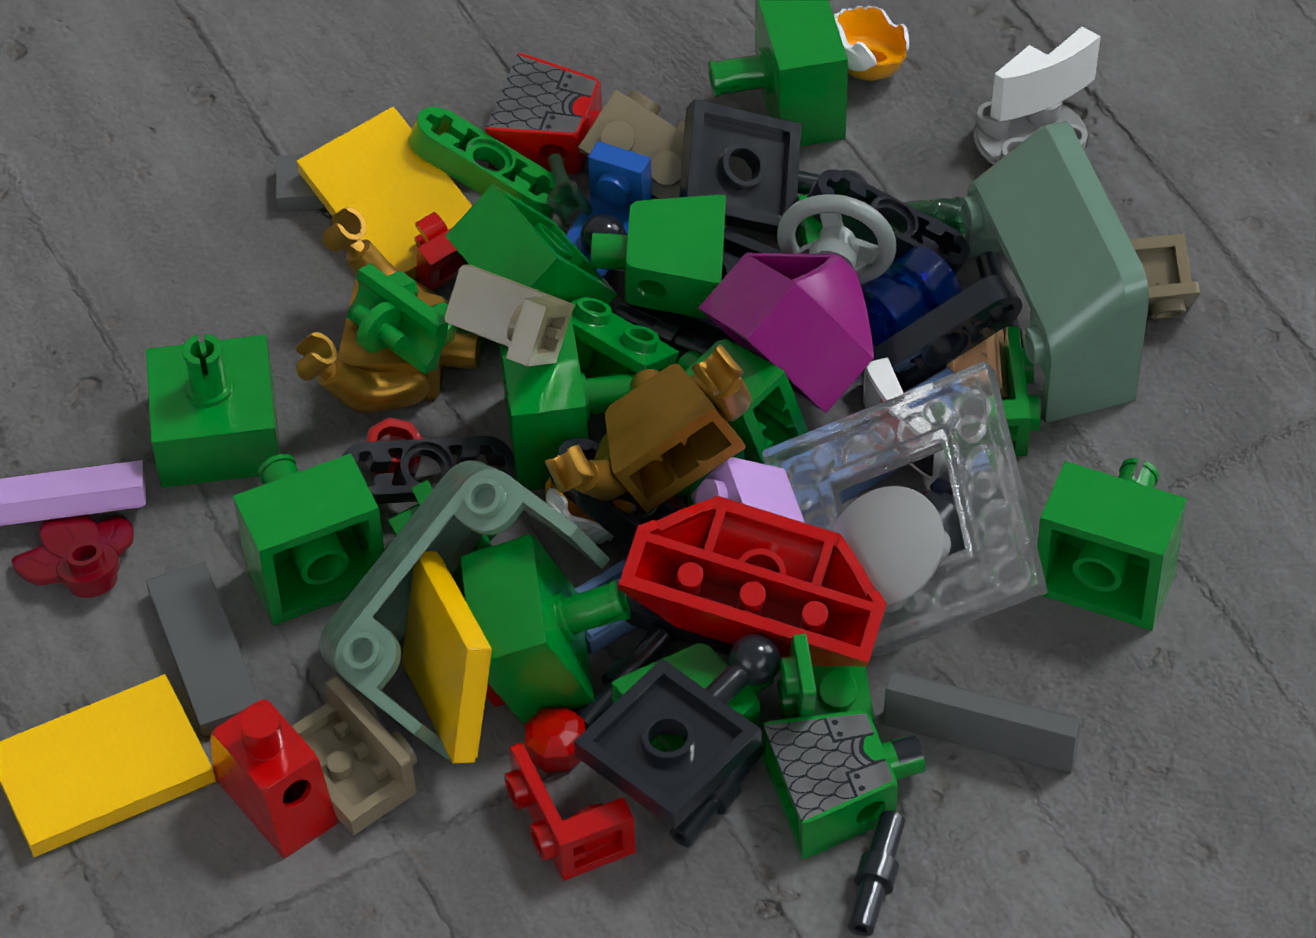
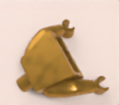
(382, 378)
(661, 434)

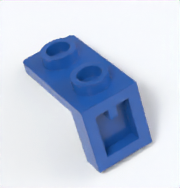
(615, 183)

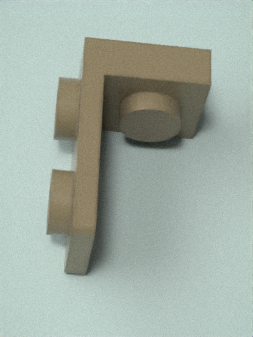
(510, 315)

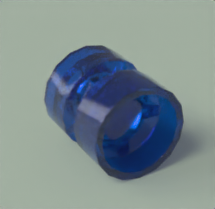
(907, 292)

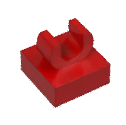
(436, 256)

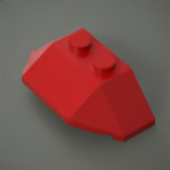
(752, 571)

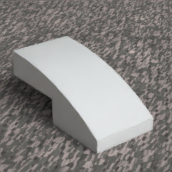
(1042, 80)

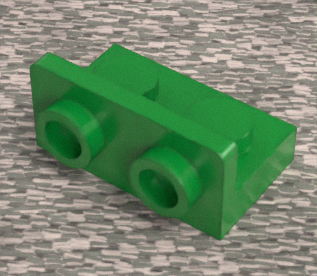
(613, 345)

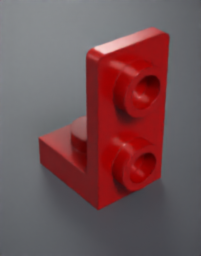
(577, 844)

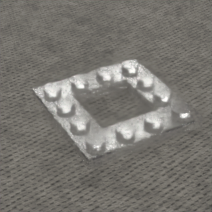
(967, 422)

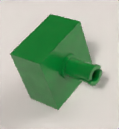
(795, 65)
(526, 248)
(551, 406)
(212, 409)
(307, 534)
(1111, 541)
(536, 624)

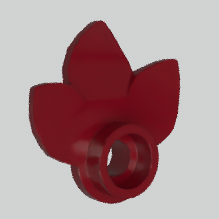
(77, 554)

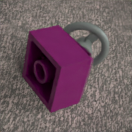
(808, 301)

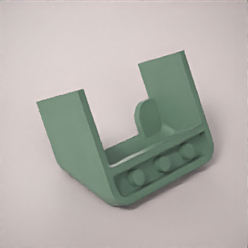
(1071, 266)
(462, 507)

